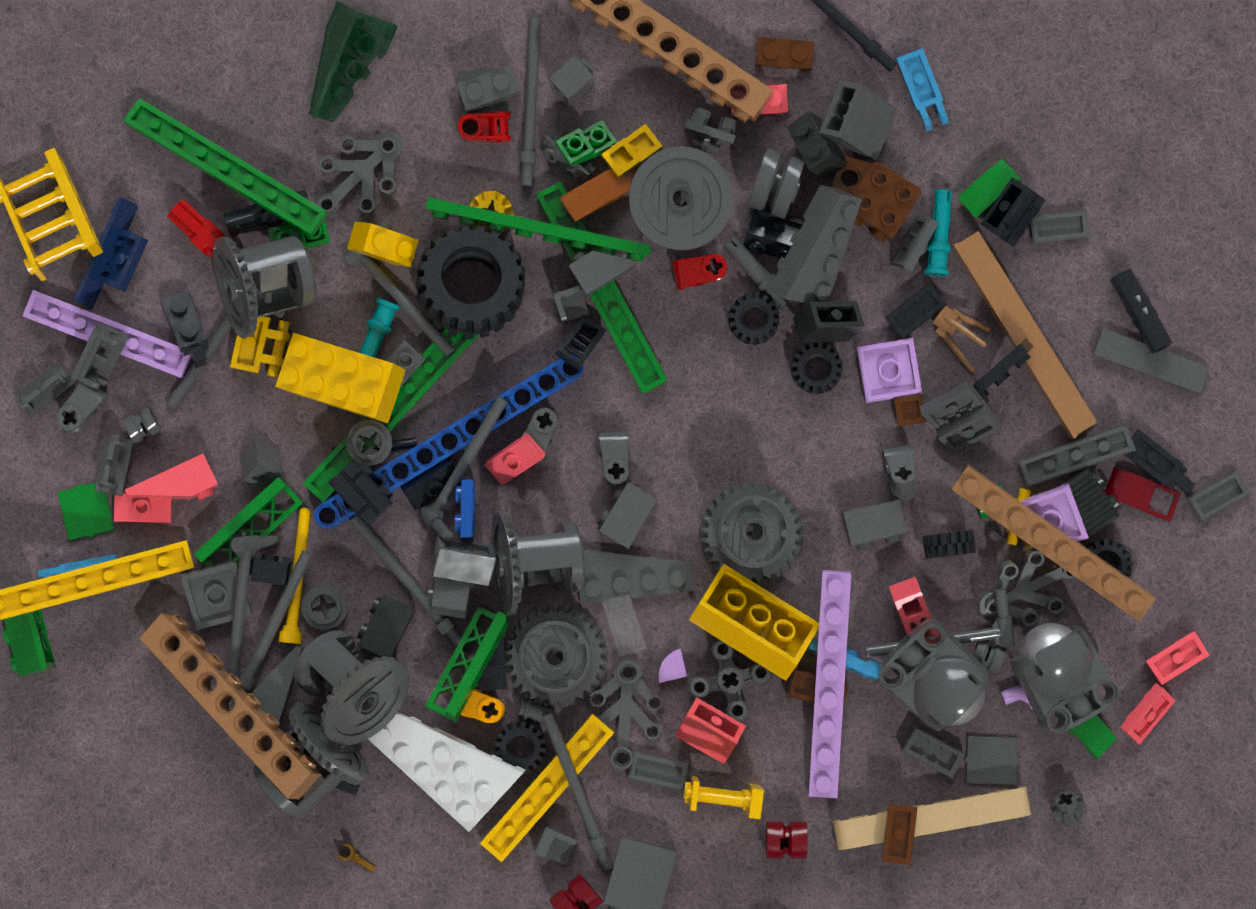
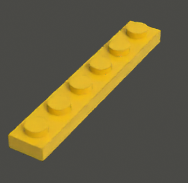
(545, 789)

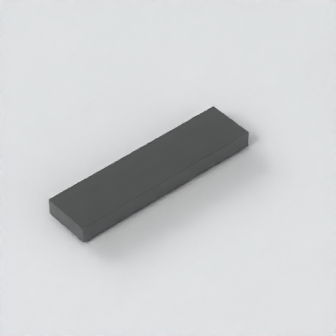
(1161, 365)
(1077, 455)

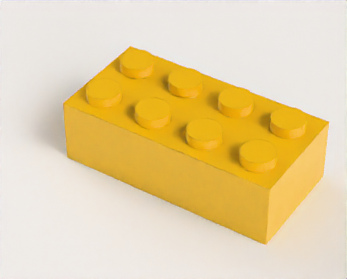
(340, 378)
(754, 622)

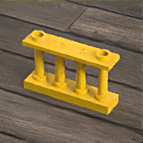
(74, 215)
(749, 799)

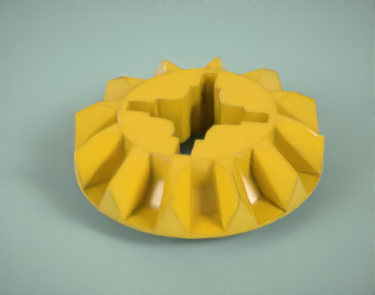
(484, 200)

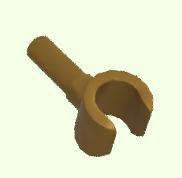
(357, 858)

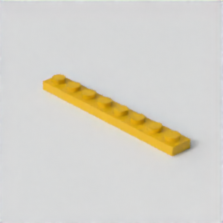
(95, 579)

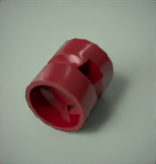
(796, 840)
(577, 896)

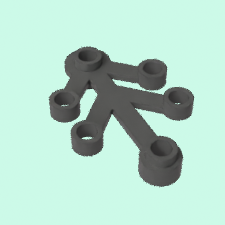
(362, 170)
(1025, 589)
(626, 707)

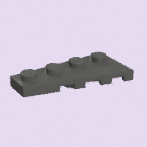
(619, 574)

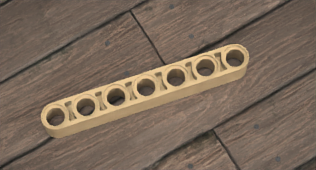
(937, 817)

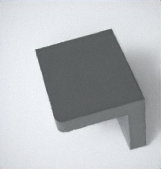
(570, 304)
(261, 463)
(556, 845)

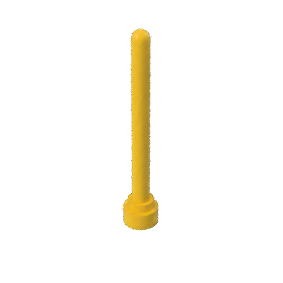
(291, 632)

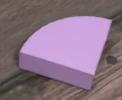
(672, 667)

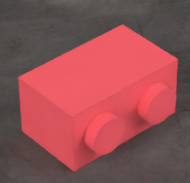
(710, 730)

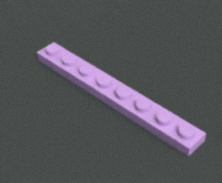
(829, 683)

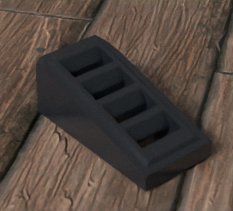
(588, 329)

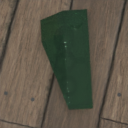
(348, 48)

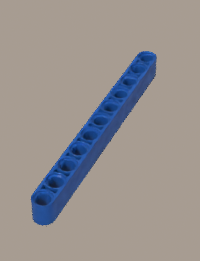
(458, 429)

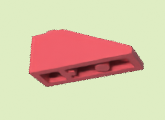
(181, 482)
(911, 605)

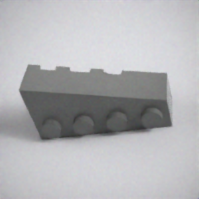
(817, 248)

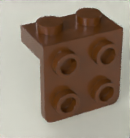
(885, 201)

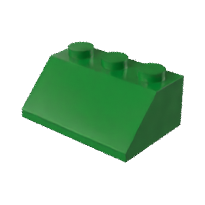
(28, 643)

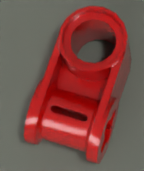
(486, 127)
(693, 270)

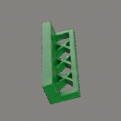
(245, 516)
(477, 664)

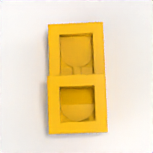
(632, 150)

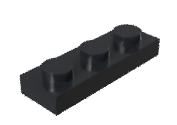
(999, 373)

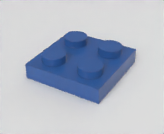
(466, 521)

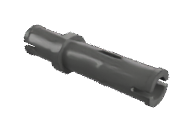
(753, 269)

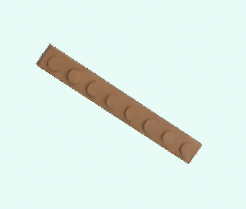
(1053, 543)

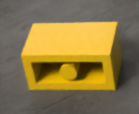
(382, 244)

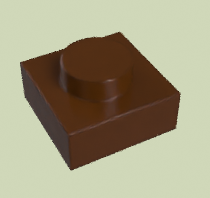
(908, 410)

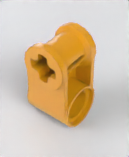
(476, 704)

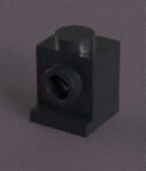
(270, 570)

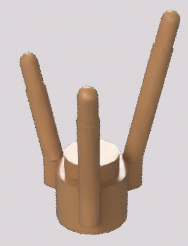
(950, 321)

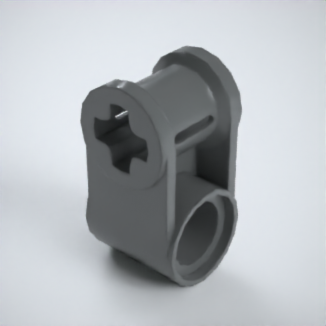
(84, 402)
(541, 435)
(615, 451)
(901, 471)

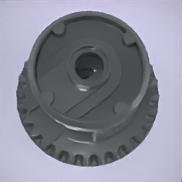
(678, 176)
(278, 270)
(775, 533)
(535, 560)
(537, 670)
(358, 694)
(334, 762)

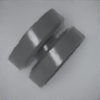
(776, 183)

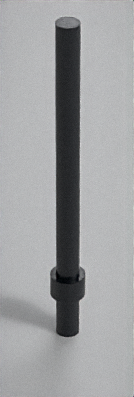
(871, 47)

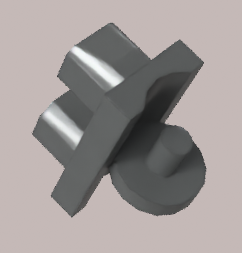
(699, 127)

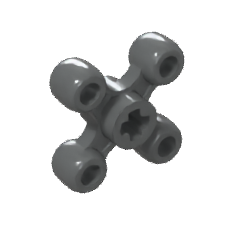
(733, 692)

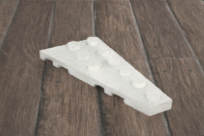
(447, 767)

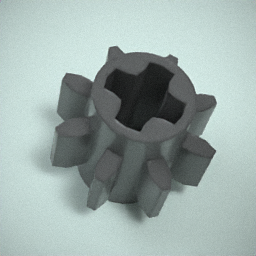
(1068, 808)

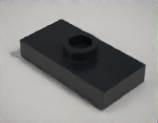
(915, 311)
(428, 484)
(494, 675)

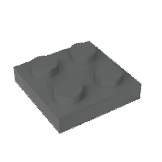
(212, 594)

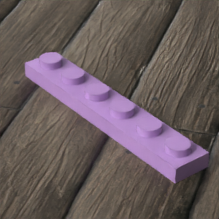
(81, 323)

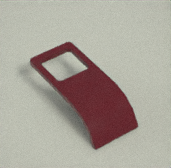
(1138, 491)

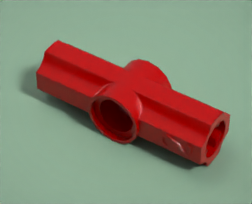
(200, 231)

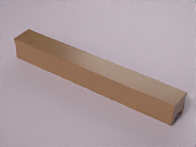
(1018, 326)

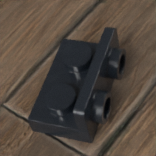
(771, 234)

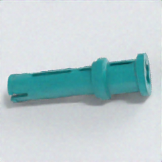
(938, 246)
(378, 327)

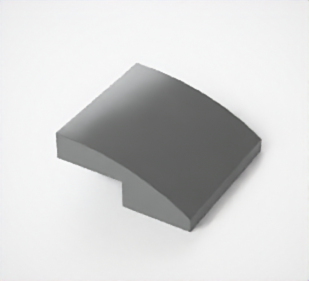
(960, 417)

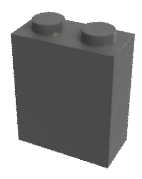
(858, 120)
(639, 875)

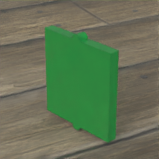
(85, 511)

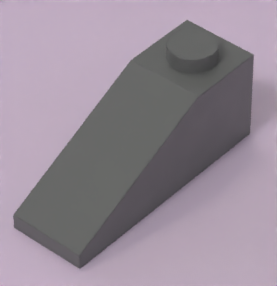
(276, 687)

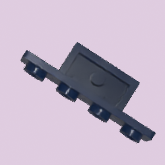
(119, 256)

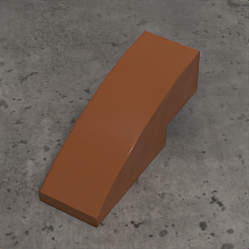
(596, 194)

